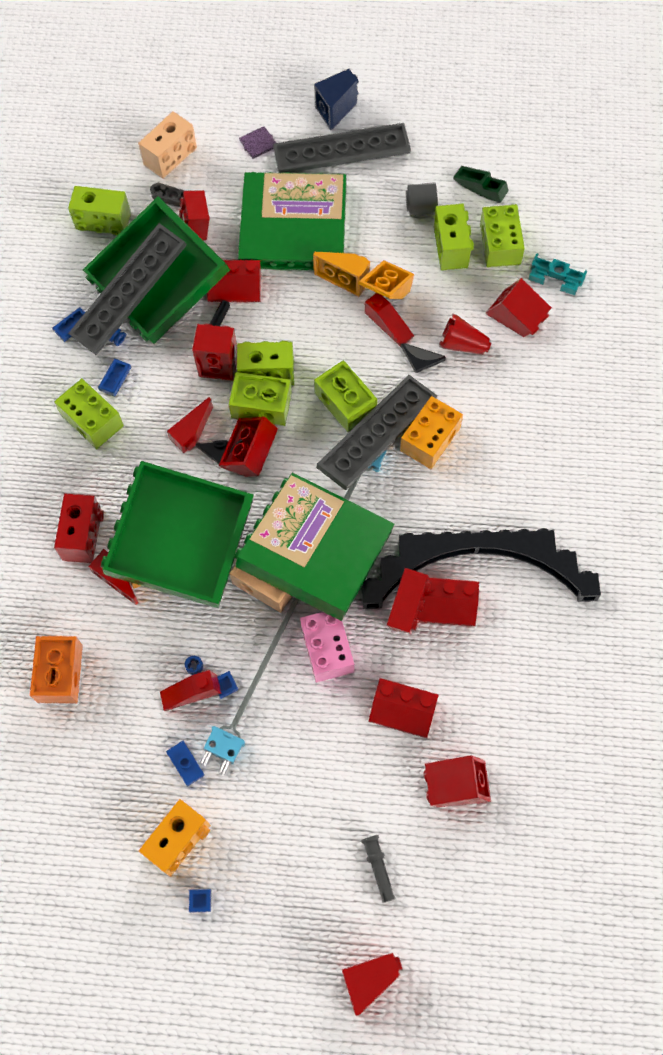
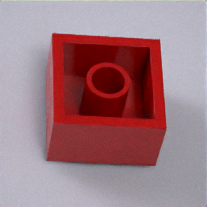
(195, 212)

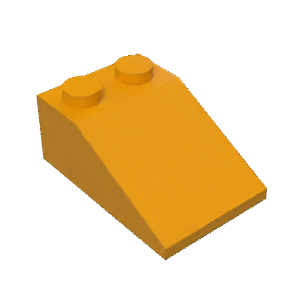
(342, 270)
(388, 280)

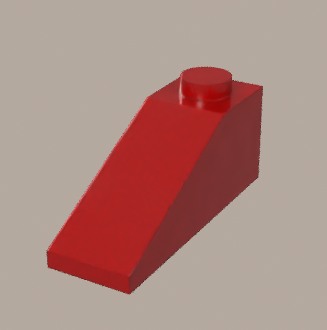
(387, 318)
(189, 429)
(119, 585)
(190, 690)

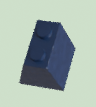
(336, 97)

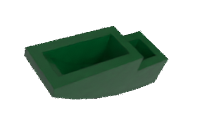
(481, 183)

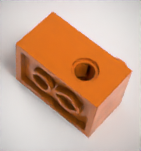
(56, 669)

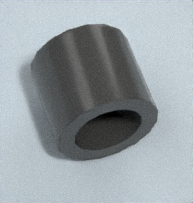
(421, 199)

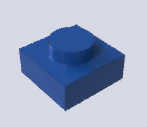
(227, 684)
(200, 900)

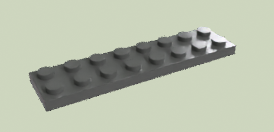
(341, 148)
(127, 289)
(375, 433)

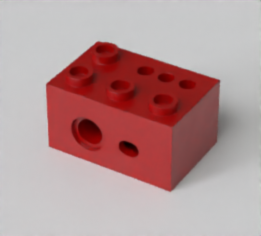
(215, 352)
(78, 528)

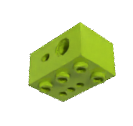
(99, 210)
(502, 235)
(452, 236)
(266, 359)
(344, 395)
(260, 397)
(89, 413)

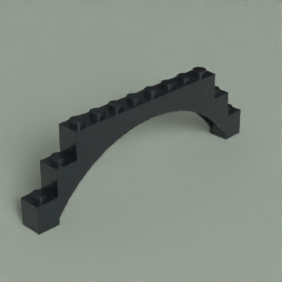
(524, 545)

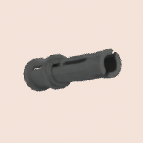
(376, 857)

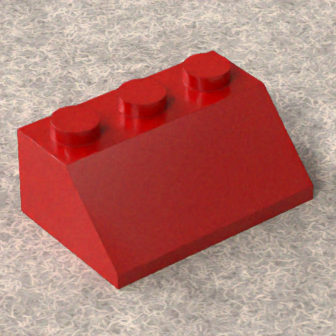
(239, 284)
(251, 454)
(408, 601)
(450, 602)
(403, 708)

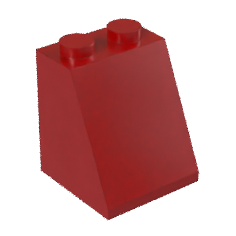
(520, 308)
(457, 782)
(370, 980)

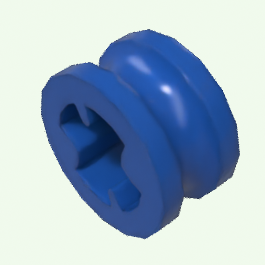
(118, 337)
(188, 663)

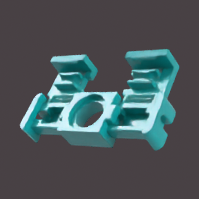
(570, 276)

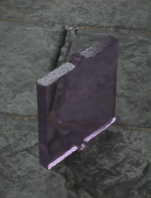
(257, 142)

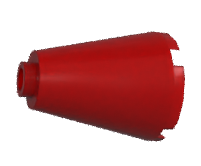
(464, 337)

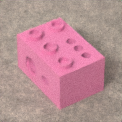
(327, 646)

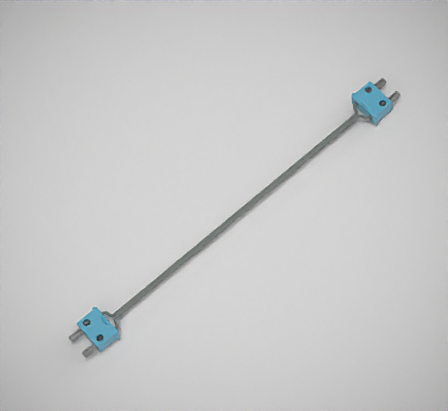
(225, 741)

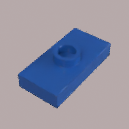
(64, 326)
(114, 377)
(185, 763)

